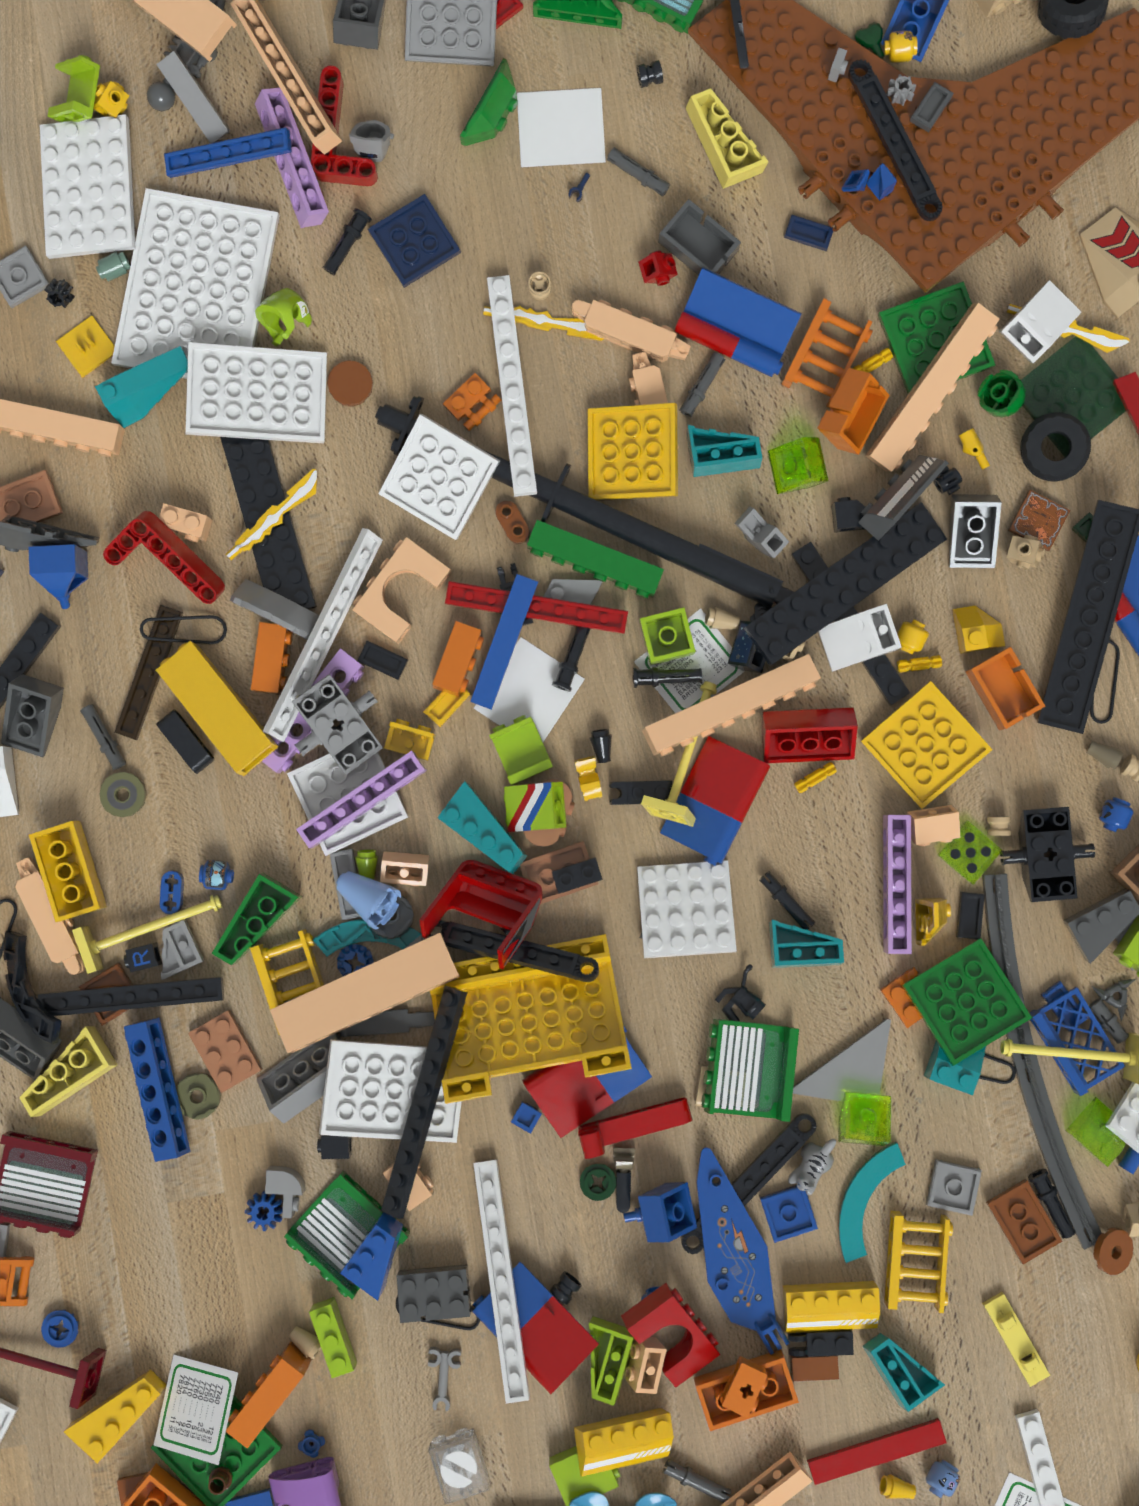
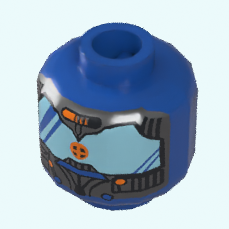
(216, 874)

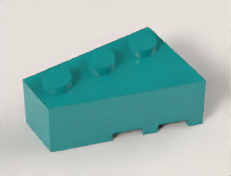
(902, 1374)

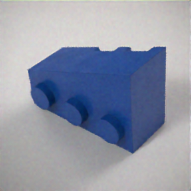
(373, 1257)

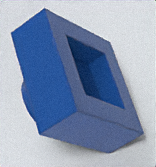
(526, 1117)

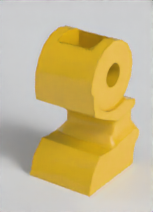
(588, 778)

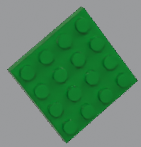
(921, 328)
(967, 1002)
(240, 1460)

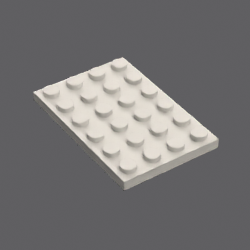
(87, 187)
(256, 393)
(373, 1089)

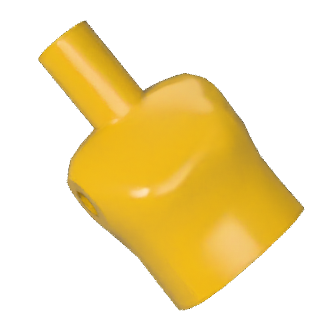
(970, 442)

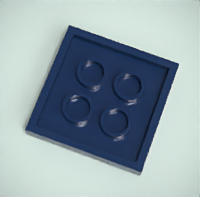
(414, 240)

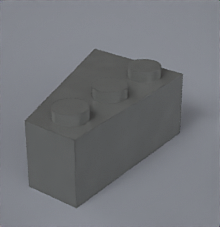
(1102, 922)

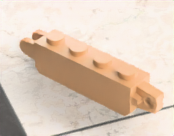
(630, 331)
(646, 381)
(56, 937)

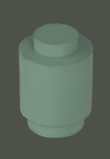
(113, 266)

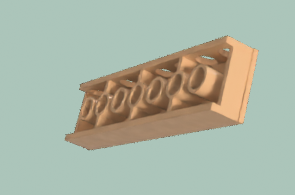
(193, 21)
(364, 993)

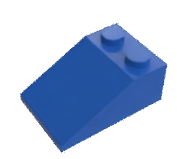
(920, 18)

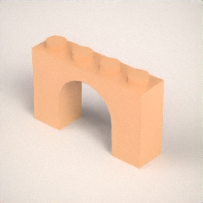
(406, 559)

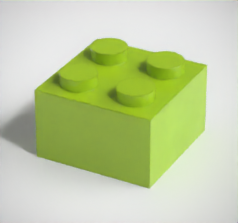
(667, 636)

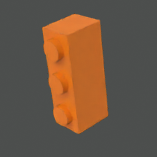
(271, 658)
(458, 659)

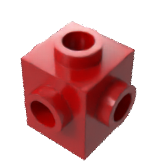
(658, 268)

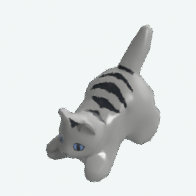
(815, 1162)

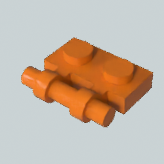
(467, 397)

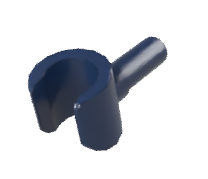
(579, 188)

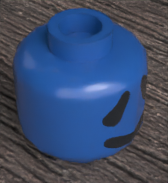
(1116, 814)

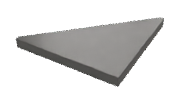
(851, 1070)

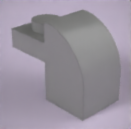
(761, 534)
(287, 1183)

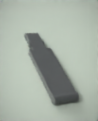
(390, 1022)

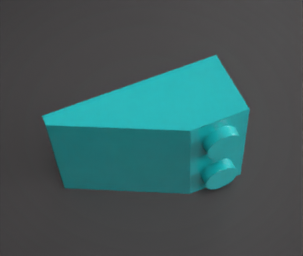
(961, 1076)

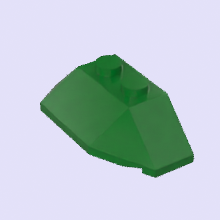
(588, 12)
(492, 108)

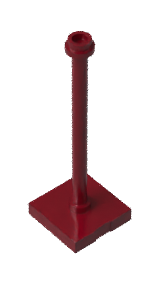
(86, 1376)

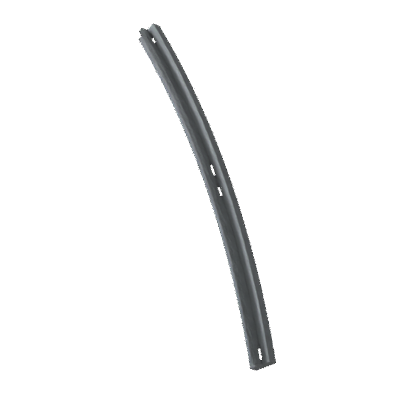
(1034, 1092)

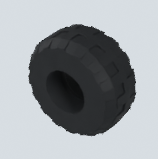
(1071, 19)
(1078, 440)

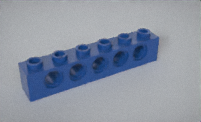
(157, 1089)

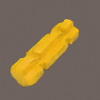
(875, 361)
(919, 663)
(815, 777)

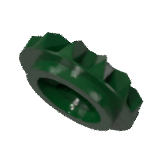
(596, 1192)

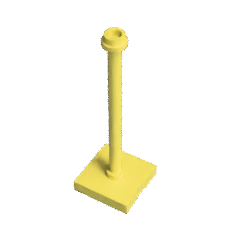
(669, 808)
(91, 948)
(1130, 1057)

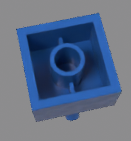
(59, 569)
(665, 1212)

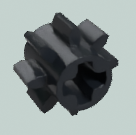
(59, 293)
(948, 481)

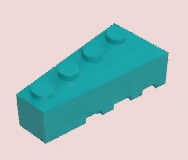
(478, 825)

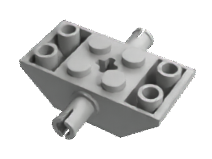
(350, 741)

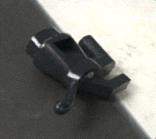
(747, 1001)

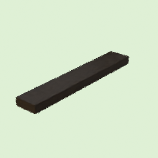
(146, 676)

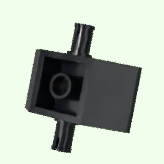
(1050, 876)

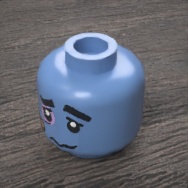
(943, 1479)

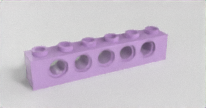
(294, 166)
(340, 662)
(361, 800)
(897, 884)

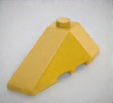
(930, 918)

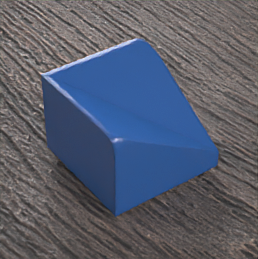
(881, 182)

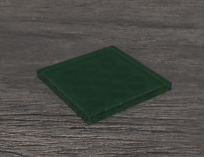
(1076, 384)

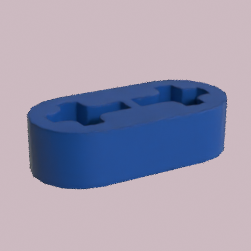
(165, 892)

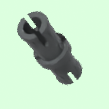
(1109, 1020)

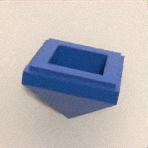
(856, 181)

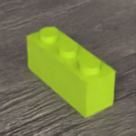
(333, 1337)

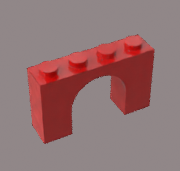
(666, 1308)

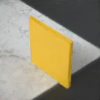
(86, 346)

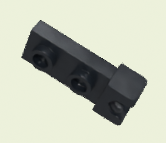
(633, 791)

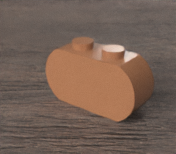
(550, 836)

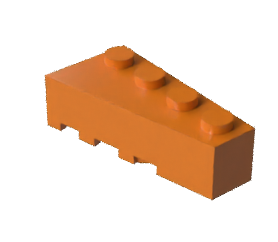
(268, 1395)

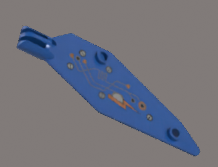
(735, 1254)

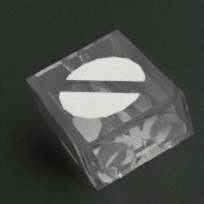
(459, 1465)

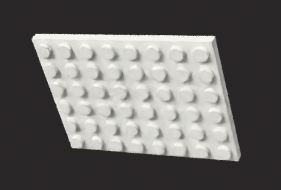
(193, 276)

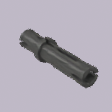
(639, 172)
(697, 393)
(103, 737)
(688, 1477)

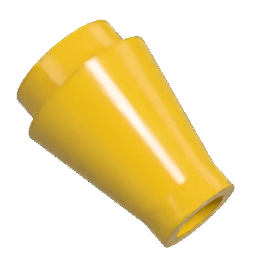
(896, 1488)

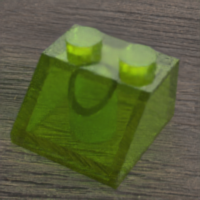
(798, 465)
(865, 1119)
(1093, 1135)

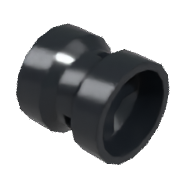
(649, 74)
(564, 1289)

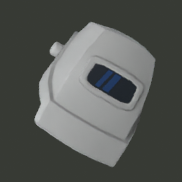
(371, 140)

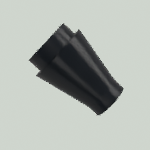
(601, 744)

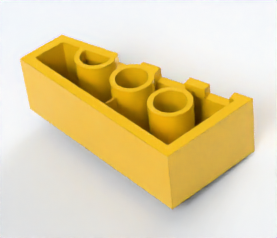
(107, 1422)

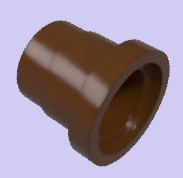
(223, 1474)

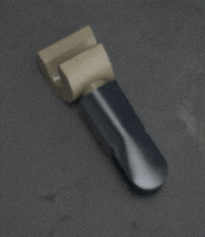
(624, 1163)

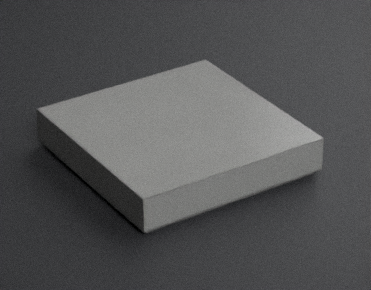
(20, 277)
(953, 1187)

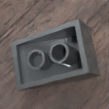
(358, 23)
(974, 530)
(31, 714)

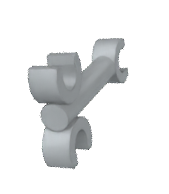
(445, 1360)

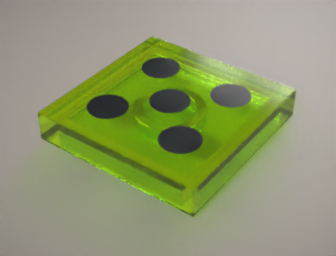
(970, 853)

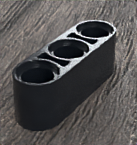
(185, 741)

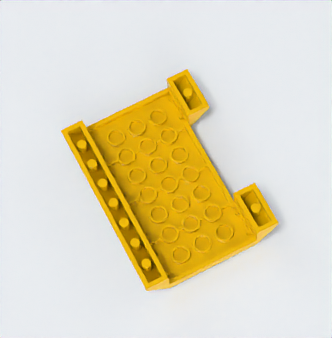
(533, 1021)

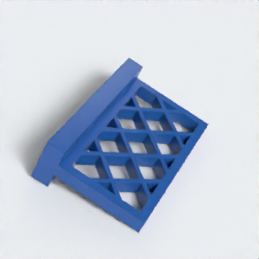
(1051, 1038)

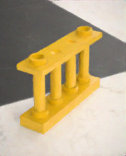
(270, 977)
(897, 1248)

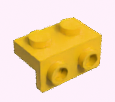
(405, 739)

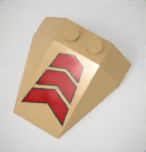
(1114, 259)

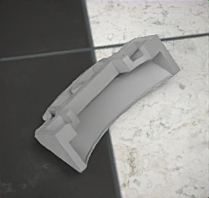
(275, 608)

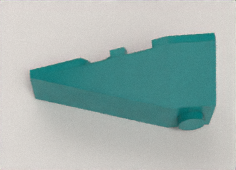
(137, 390)

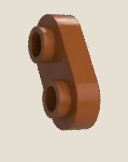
(512, 521)

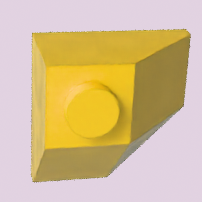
(977, 630)

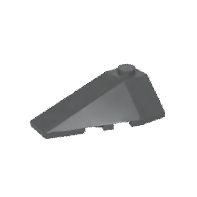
(22, 533)

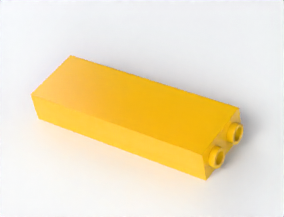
(216, 708)

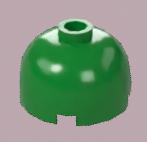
(1001, 394)

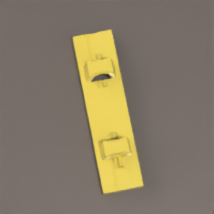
(1016, 1339)

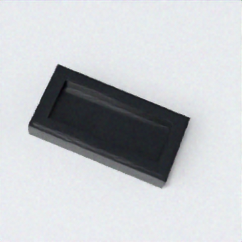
(382, 660)
(970, 915)

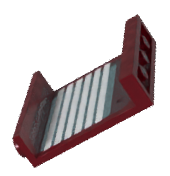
(44, 1183)

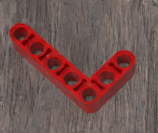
(333, 161)
(166, 554)
(632, 1124)

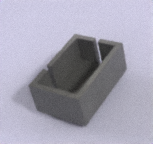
(698, 244)
(433, 1293)

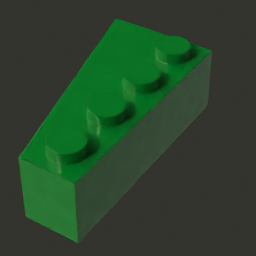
(257, 914)

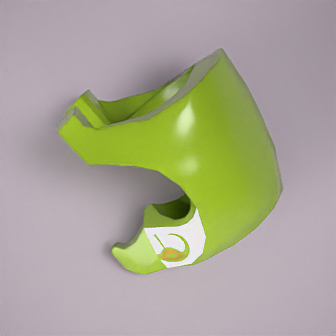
(284, 305)

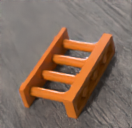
(815, 335)

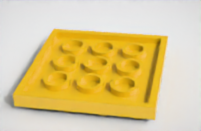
(633, 452)
(926, 744)

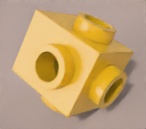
(110, 99)

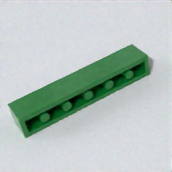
(595, 559)

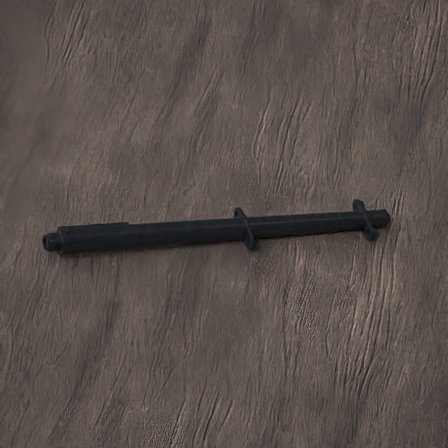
(697, 559)

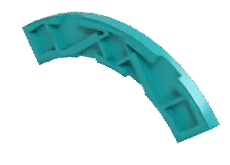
(355, 932)
(858, 1195)

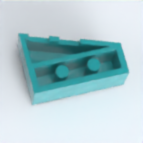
(722, 452)
(802, 947)

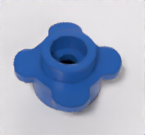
(311, 1450)

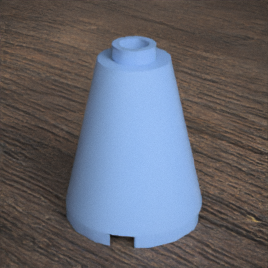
(369, 898)

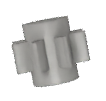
(901, 89)

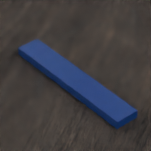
(228, 152)
(504, 641)

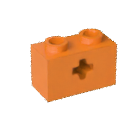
(744, 1373)

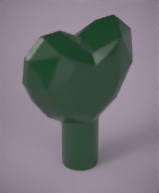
(871, 38)

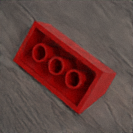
(809, 735)

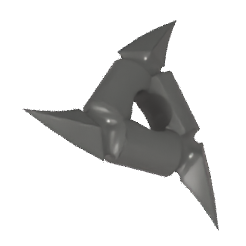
(1107, 995)

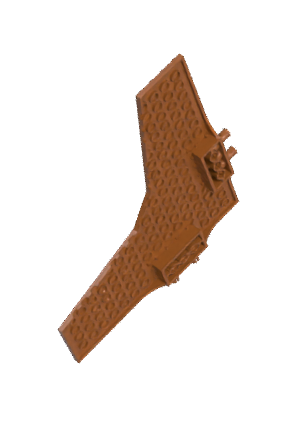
(989, 154)

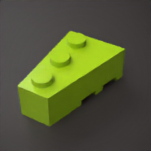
(608, 1359)

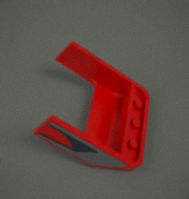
(492, 897)

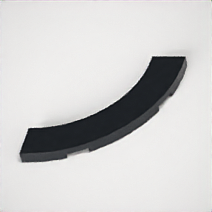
(739, 33)
(21, 991)

